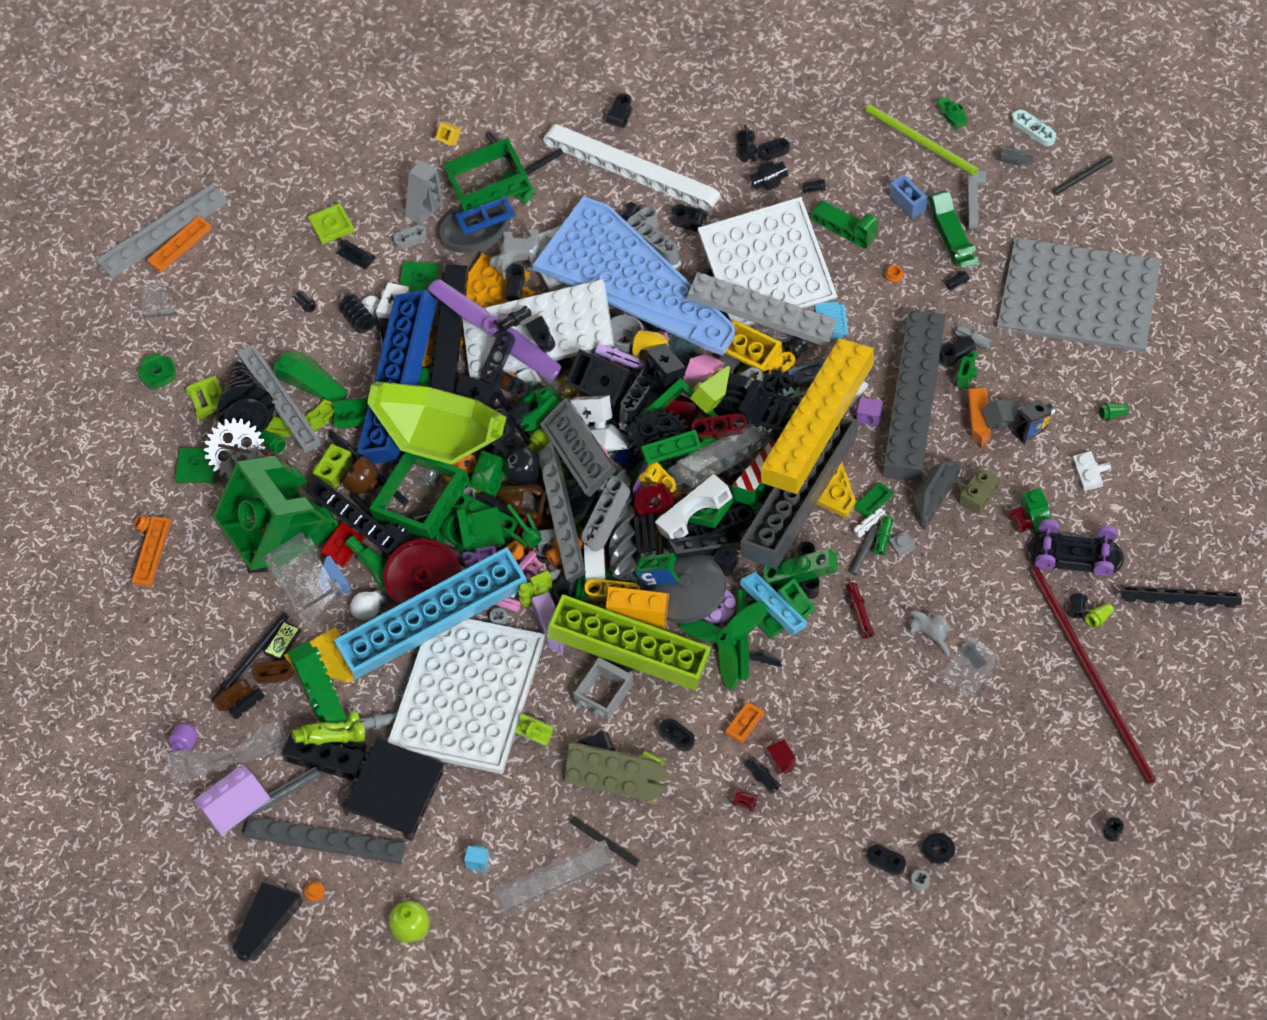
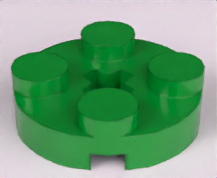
(160, 379)

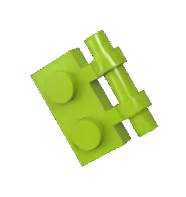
(539, 585)

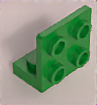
(480, 529)

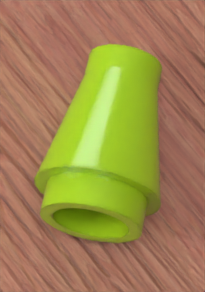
(1099, 615)

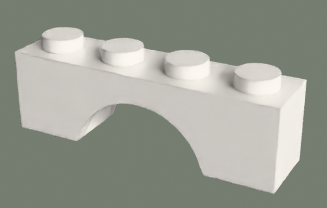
(710, 494)

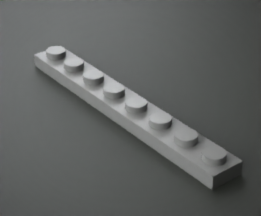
(283, 403)

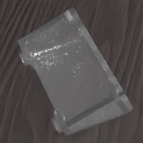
(303, 578)

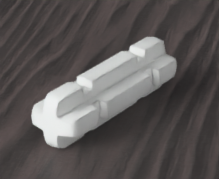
(868, 522)

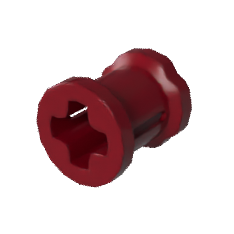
(1020, 519)
(745, 800)

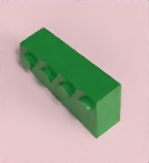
(316, 683)

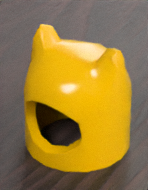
(647, 340)

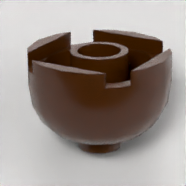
(362, 477)

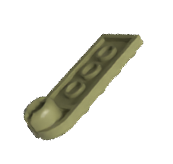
(615, 772)

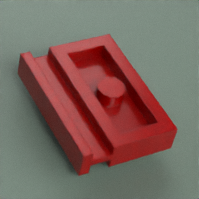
(336, 545)

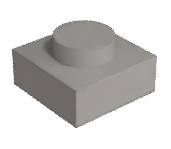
(902, 544)

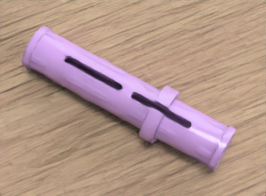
(601, 350)

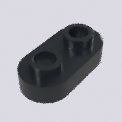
(678, 735)
(885, 860)

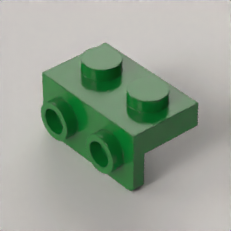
(350, 412)
(488, 473)

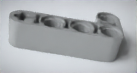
(645, 224)
(606, 512)

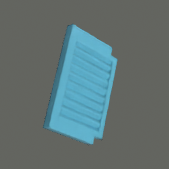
(837, 312)

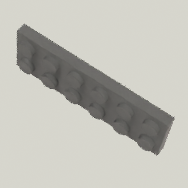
(578, 447)

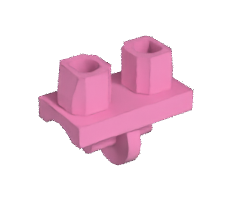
(529, 565)

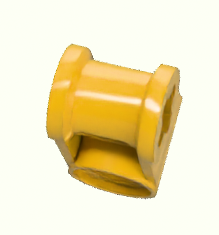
(654, 474)

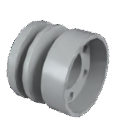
(624, 332)

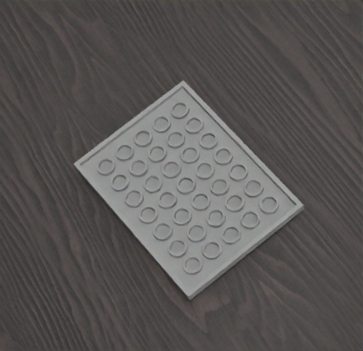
(1079, 294)

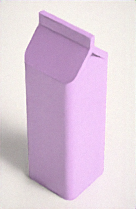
(544, 609)

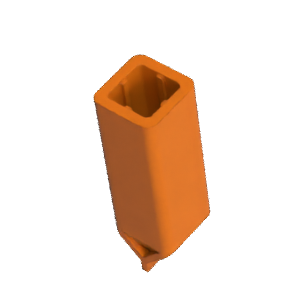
(979, 429)

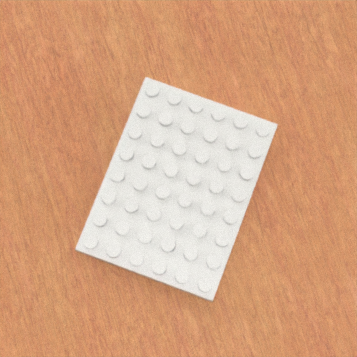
(468, 694)

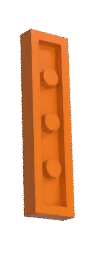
(179, 244)
(151, 552)

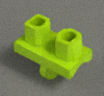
(534, 729)

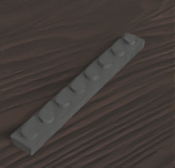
(561, 513)
(325, 840)

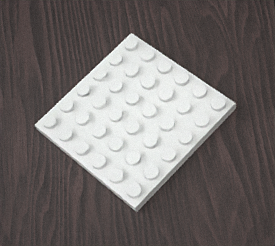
(770, 254)

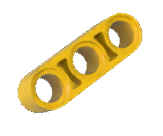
(601, 594)

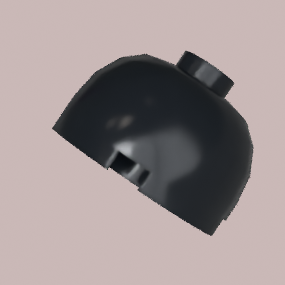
(522, 465)

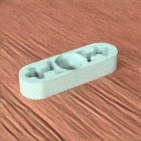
(1032, 121)

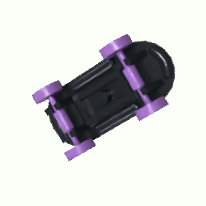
(1075, 551)

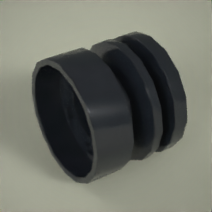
(735, 394)

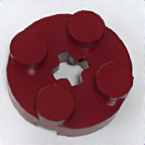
(657, 491)

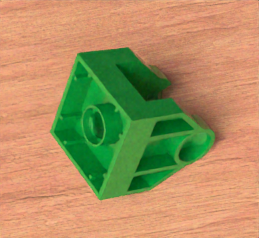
(264, 509)

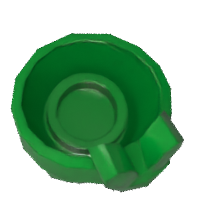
(452, 532)

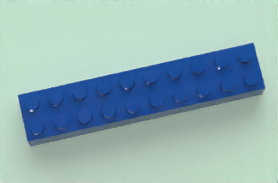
(400, 364)

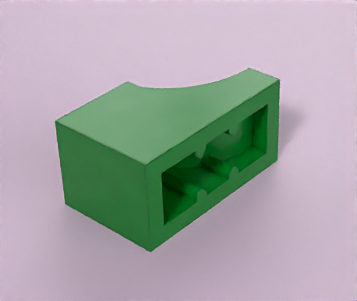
(1035, 507)

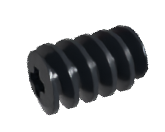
(357, 314)

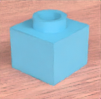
(477, 858)

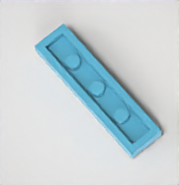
(777, 606)

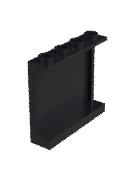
(394, 787)

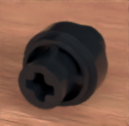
(769, 175)

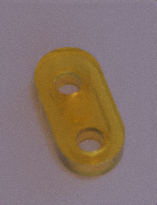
(567, 391)

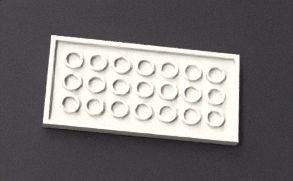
(574, 315)

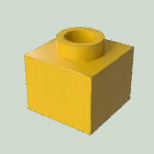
(444, 135)

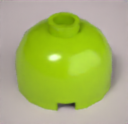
(409, 922)

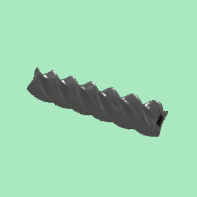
(621, 546)

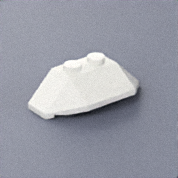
(610, 437)

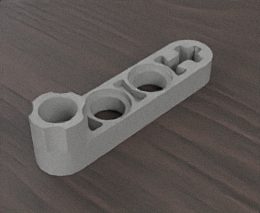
(972, 183)

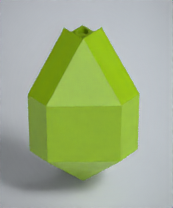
(434, 420)

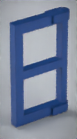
(504, 200)

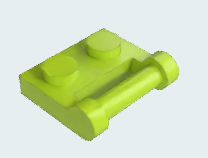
(211, 390)

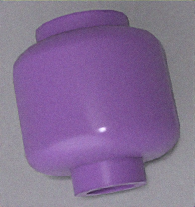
(183, 737)

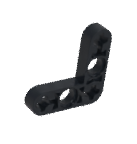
(498, 371)

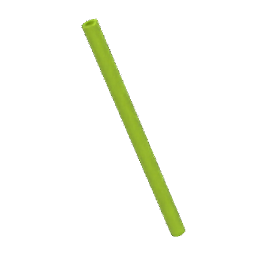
(917, 137)

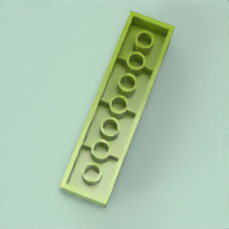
(628, 642)

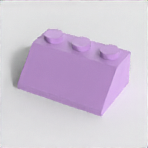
(231, 799)

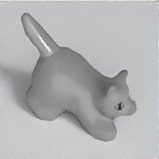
(935, 628)

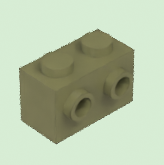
(979, 491)

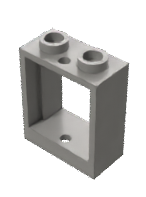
(610, 672)

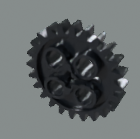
(653, 422)

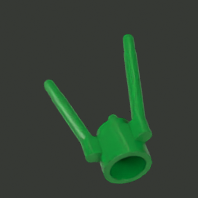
(531, 537)

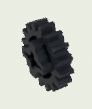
(776, 379)

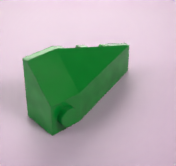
(307, 375)

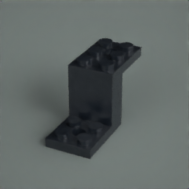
(590, 371)

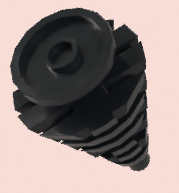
(245, 399)

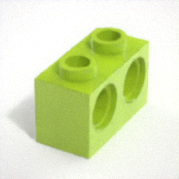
(335, 468)

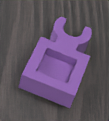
(481, 554)

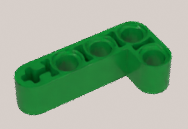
(857, 231)

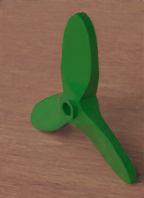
(727, 638)

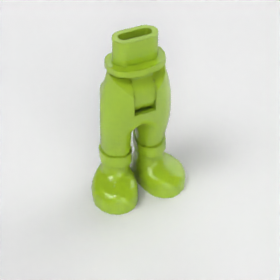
(331, 732)

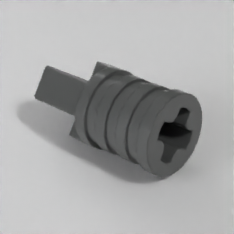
(1015, 156)

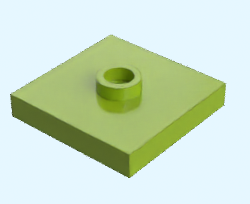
(331, 224)

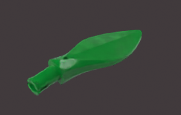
(369, 559)

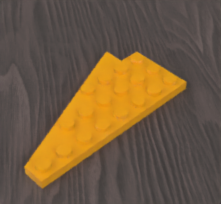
(484, 288)

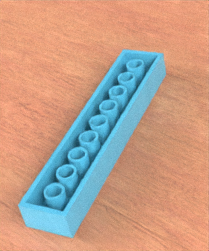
(430, 613)

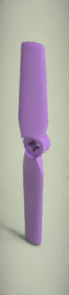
(522, 349)

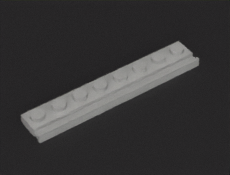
(160, 231)

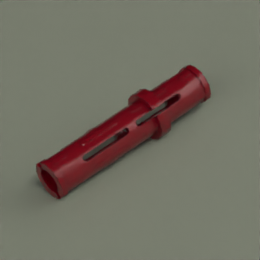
(857, 603)

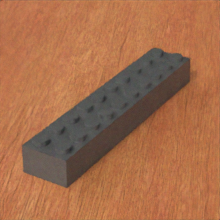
(914, 396)
(787, 512)

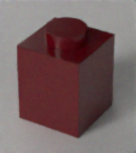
(781, 757)

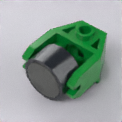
(535, 407)

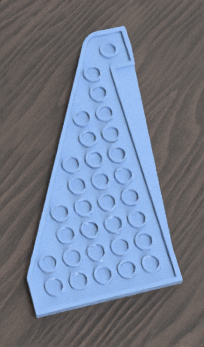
(637, 279)

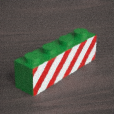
(749, 486)

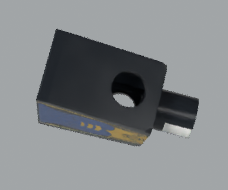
(1031, 420)

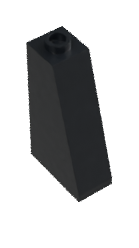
(265, 919)

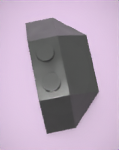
(934, 490)

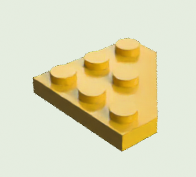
(838, 494)
(330, 656)

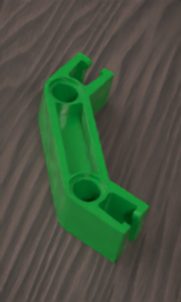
(951, 229)

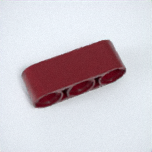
(728, 430)

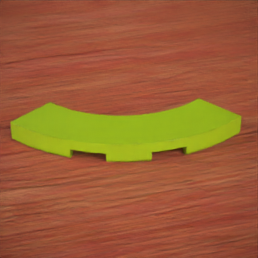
(316, 419)

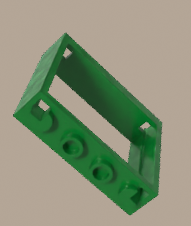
(506, 187)
(664, 400)
(441, 509)

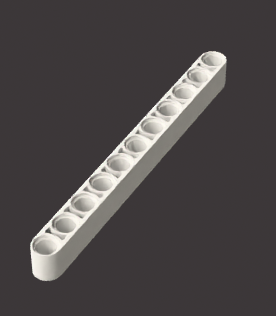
(632, 167)

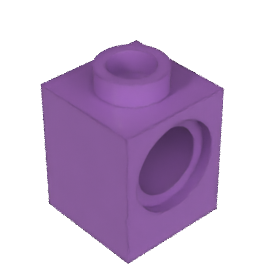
(869, 411)

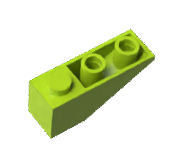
(712, 390)

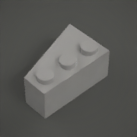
(423, 192)

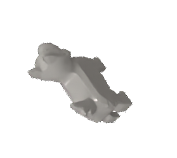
(516, 250)

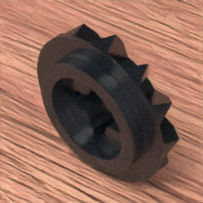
(935, 840)

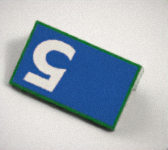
(657, 570)

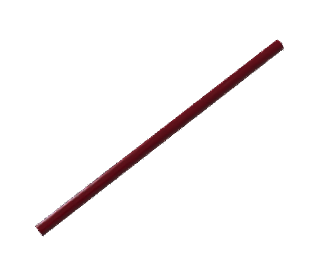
(1093, 676)

